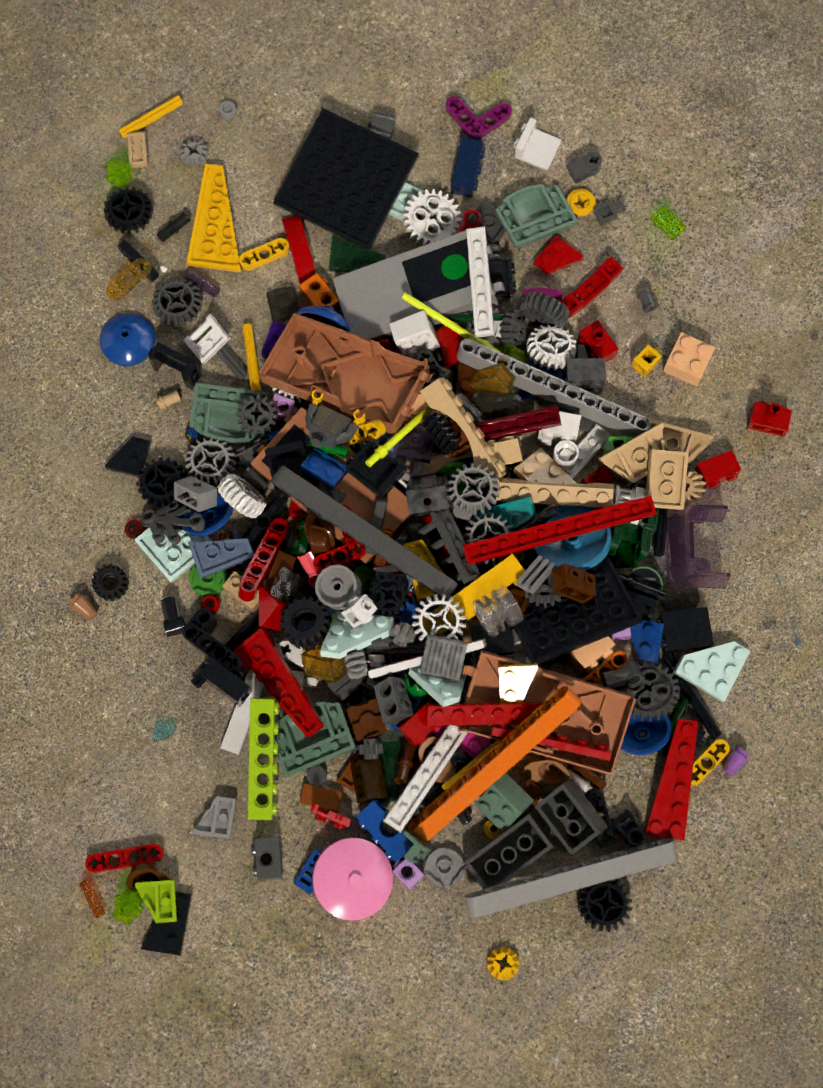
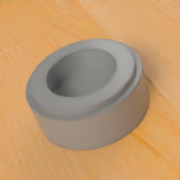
(227, 110)

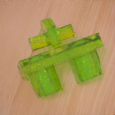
(668, 223)

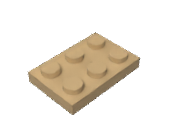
(542, 469)
(667, 478)

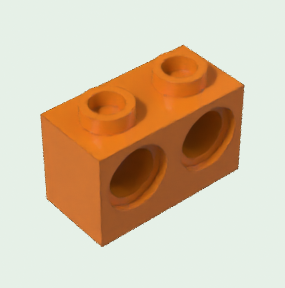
(320, 295)

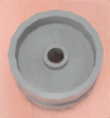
(329, 582)

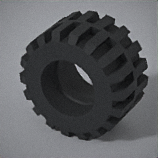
(295, 613)

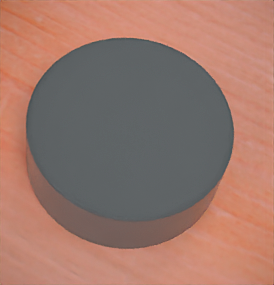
(316, 776)

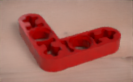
(350, 543)

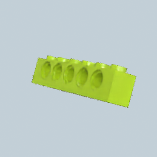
(256, 809)

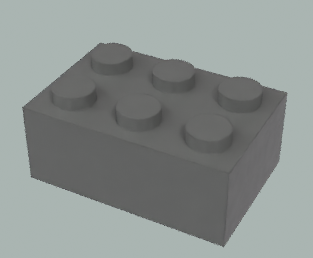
(571, 816)

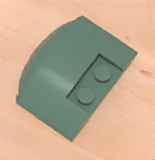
(535, 214)
(215, 412)
(300, 753)

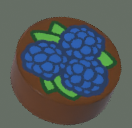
(192, 435)

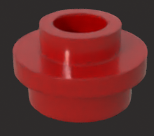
(211, 598)

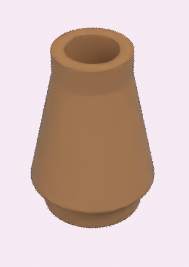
(81, 605)

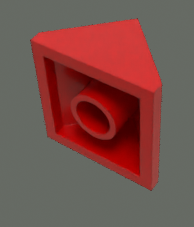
(270, 610)

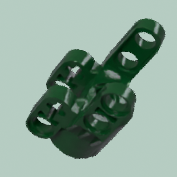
(631, 542)

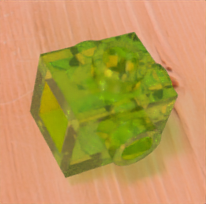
(118, 172)
(128, 906)

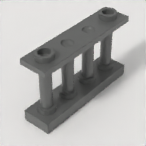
(451, 539)

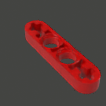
(124, 858)

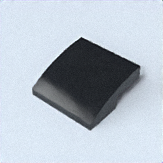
(499, 645)

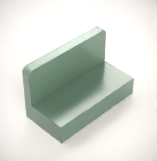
(418, 851)

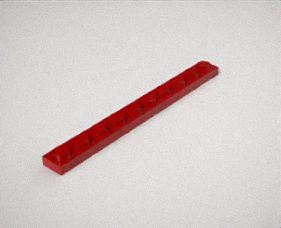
(559, 530)

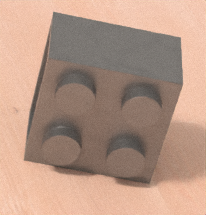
(586, 373)

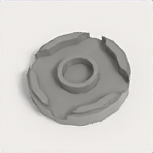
(444, 867)

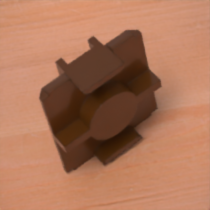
(366, 720)

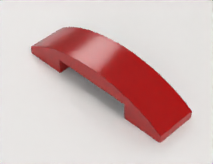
(299, 248)
(592, 286)

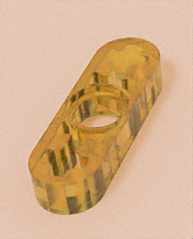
(120, 280)

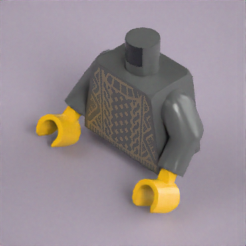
(328, 426)

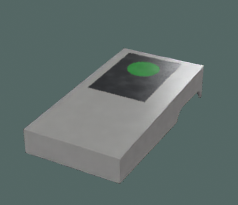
(431, 273)

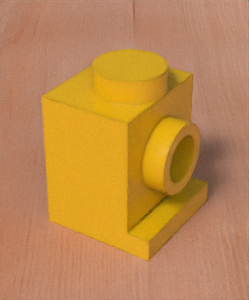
(648, 353)

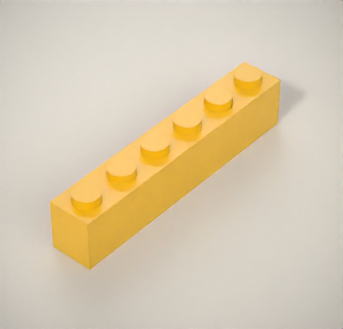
(504, 573)

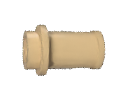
(167, 400)

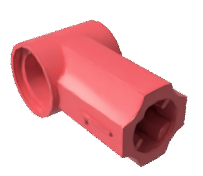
(307, 563)

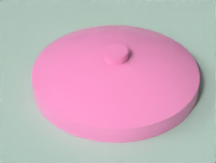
(352, 879)

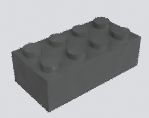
(508, 854)

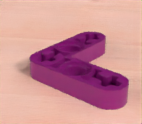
(477, 124)

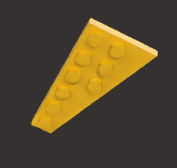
(213, 232)

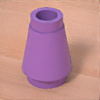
(735, 760)

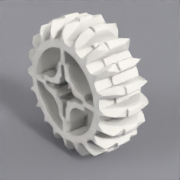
(551, 347)
(242, 496)
(447, 605)

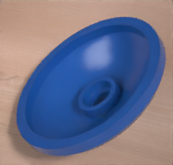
(326, 315)
(129, 349)
(214, 517)
(655, 735)

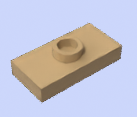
(137, 150)

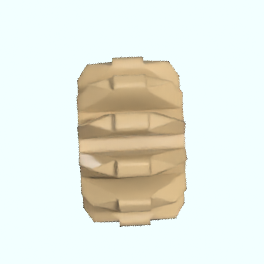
(694, 487)

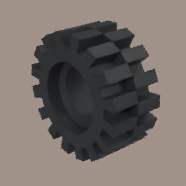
(116, 592)

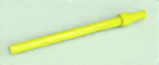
(445, 321)
(383, 450)

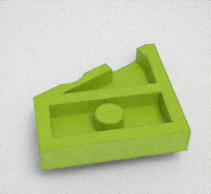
(159, 899)

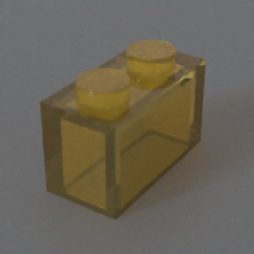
(493, 379)
(323, 667)

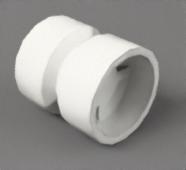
(566, 454)

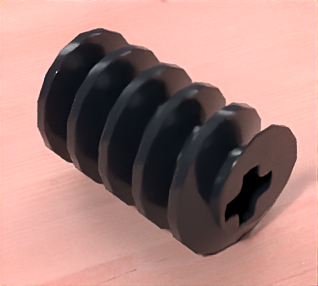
(441, 433)

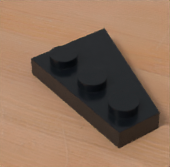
(170, 936)

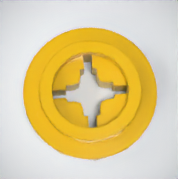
(584, 196)
(507, 972)

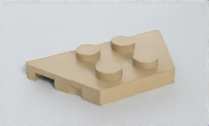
(684, 440)
(632, 457)

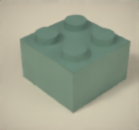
(504, 802)

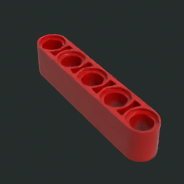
(260, 566)

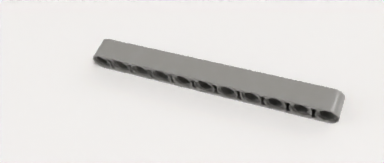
(556, 390)
(570, 877)

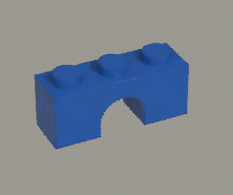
(372, 819)

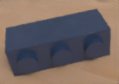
(467, 167)

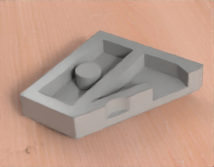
(217, 819)

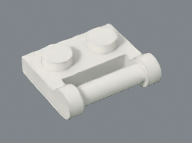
(210, 343)

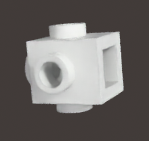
(359, 610)

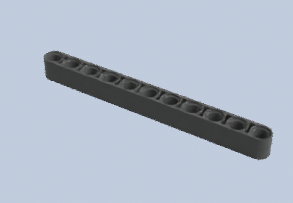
(363, 532)

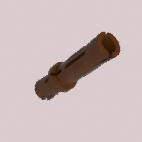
(405, 763)

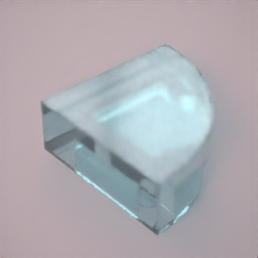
(163, 730)

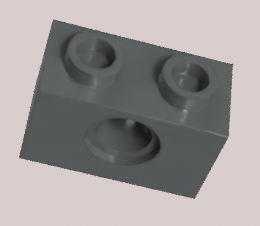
(267, 846)

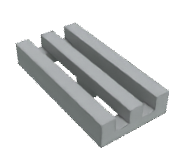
(533, 568)

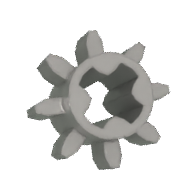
(402, 634)

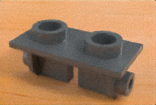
(246, 455)

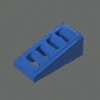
(297, 882)

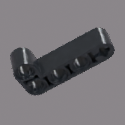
(215, 648)

